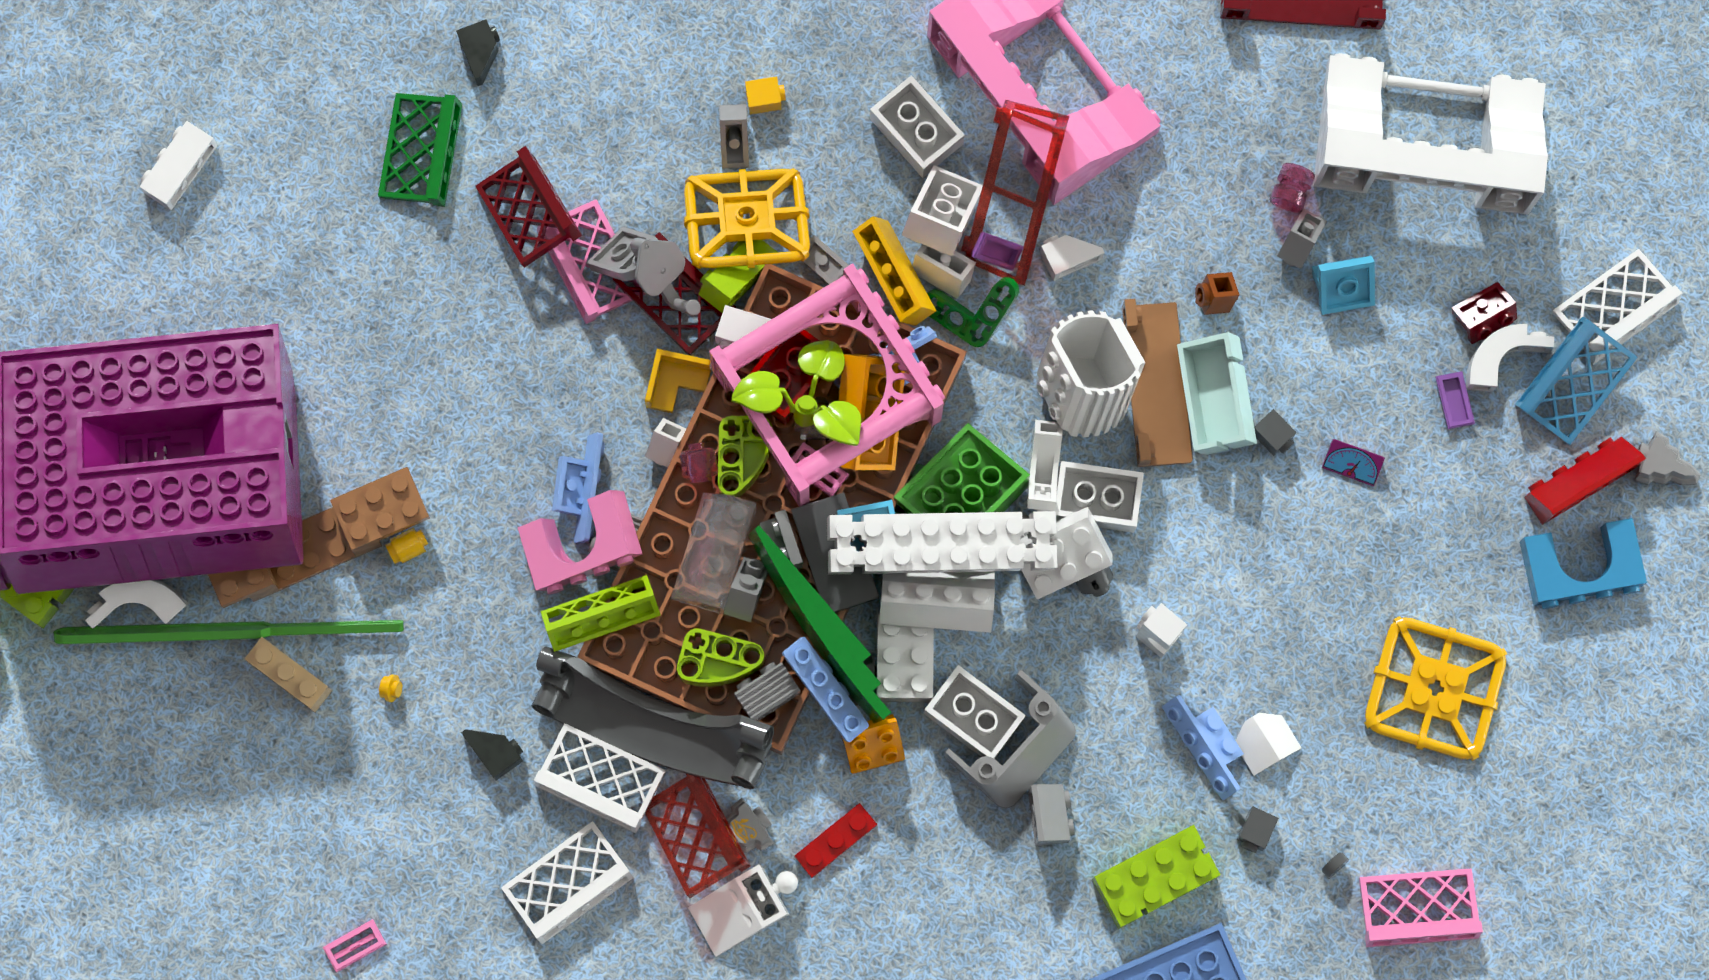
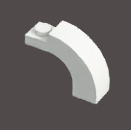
(1484, 364)
(1044, 466)
(152, 593)

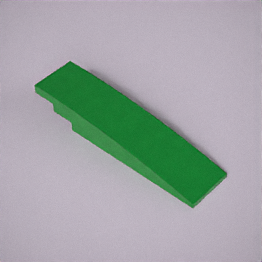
(822, 626)

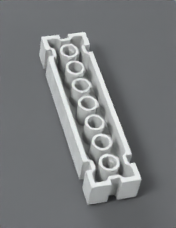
(942, 542)

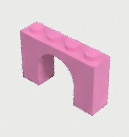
(614, 545)

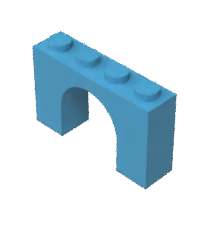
(1551, 585)

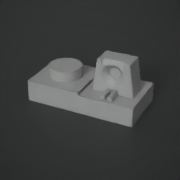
(824, 261)

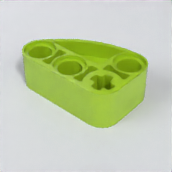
(751, 452)
(713, 668)

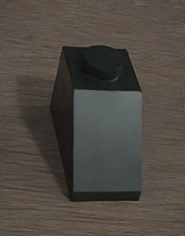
(479, 48)
(494, 751)

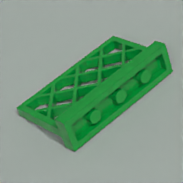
(442, 146)

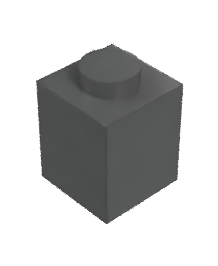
(1275, 433)
(1257, 830)

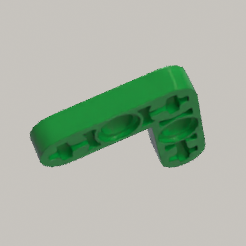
(972, 321)

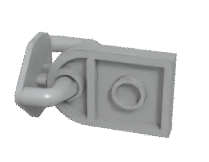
(649, 261)

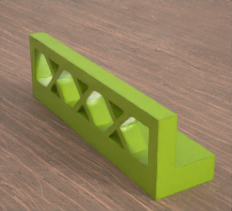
(601, 616)

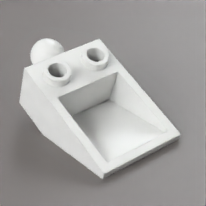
(738, 911)

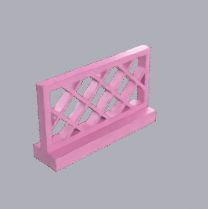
(572, 275)
(1426, 931)

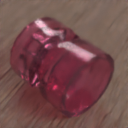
(1293, 183)

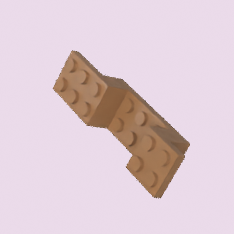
(334, 536)

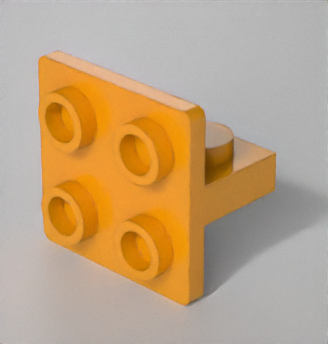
(875, 746)

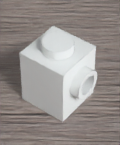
(664, 442)

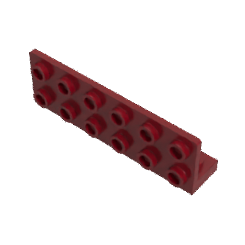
(1337, 13)

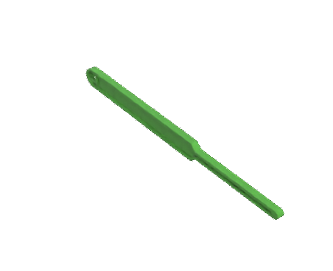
(215, 631)

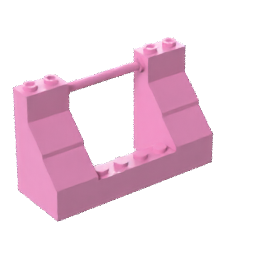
(972, 41)

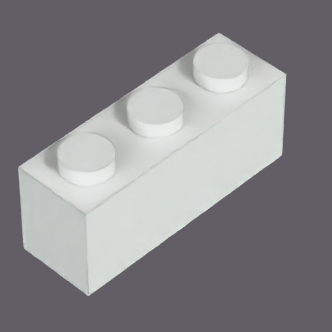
(177, 165)

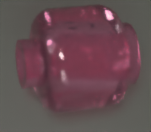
(698, 463)

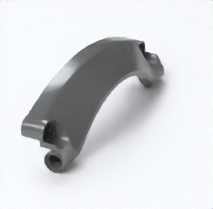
(687, 741)

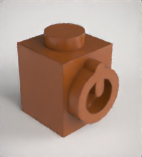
(1217, 293)

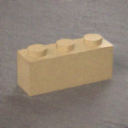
(288, 674)

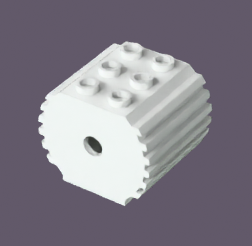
(1089, 373)

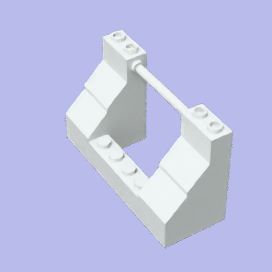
(1504, 172)

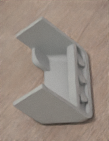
(1010, 781)

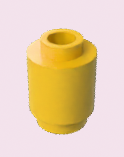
(406, 545)

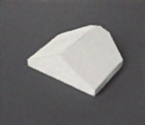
(1265, 741)

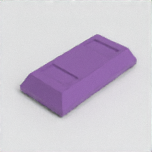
(997, 251)
(1455, 400)

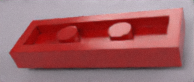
(835, 840)

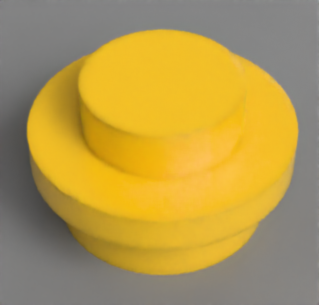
(390, 688)

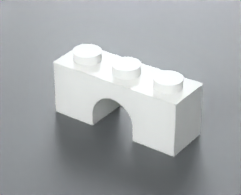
(1160, 629)

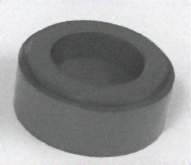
(1335, 865)

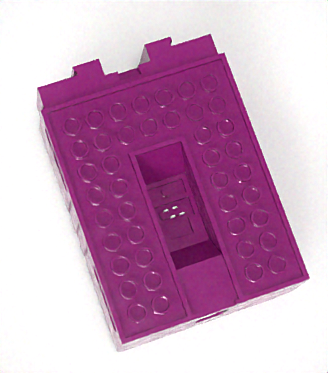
(148, 459)

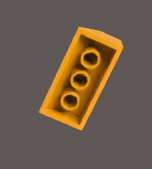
(864, 386)

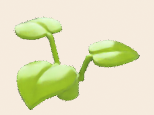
(824, 360)

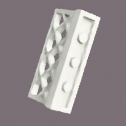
(1636, 319)
(589, 800)
(580, 902)

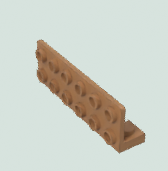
(1159, 397)

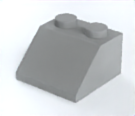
(1049, 814)

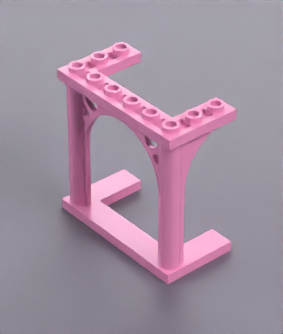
(920, 404)

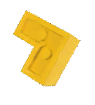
(673, 372)

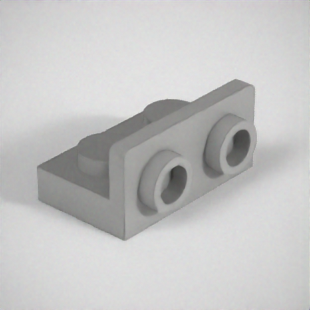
(782, 535)

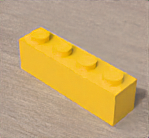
(894, 271)

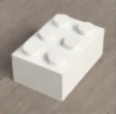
(916, 126)
(942, 210)
(1107, 492)
(1079, 554)
(904, 663)
(974, 714)

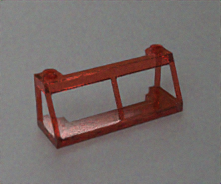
(1003, 119)

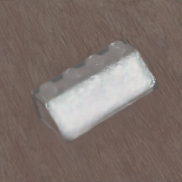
(714, 551)

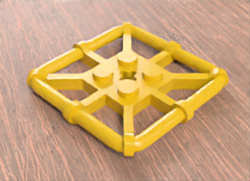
(735, 228)
(1420, 698)

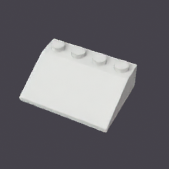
(939, 600)

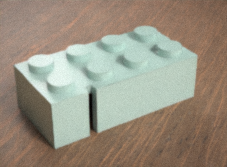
(1216, 393)

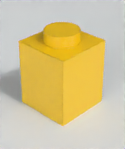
(764, 95)

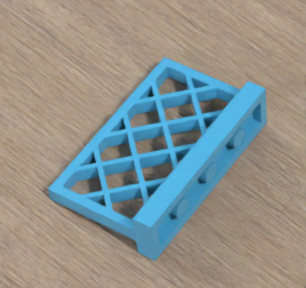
(1559, 363)

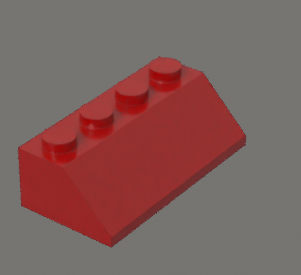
(1583, 479)

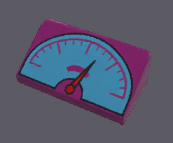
(1353, 462)

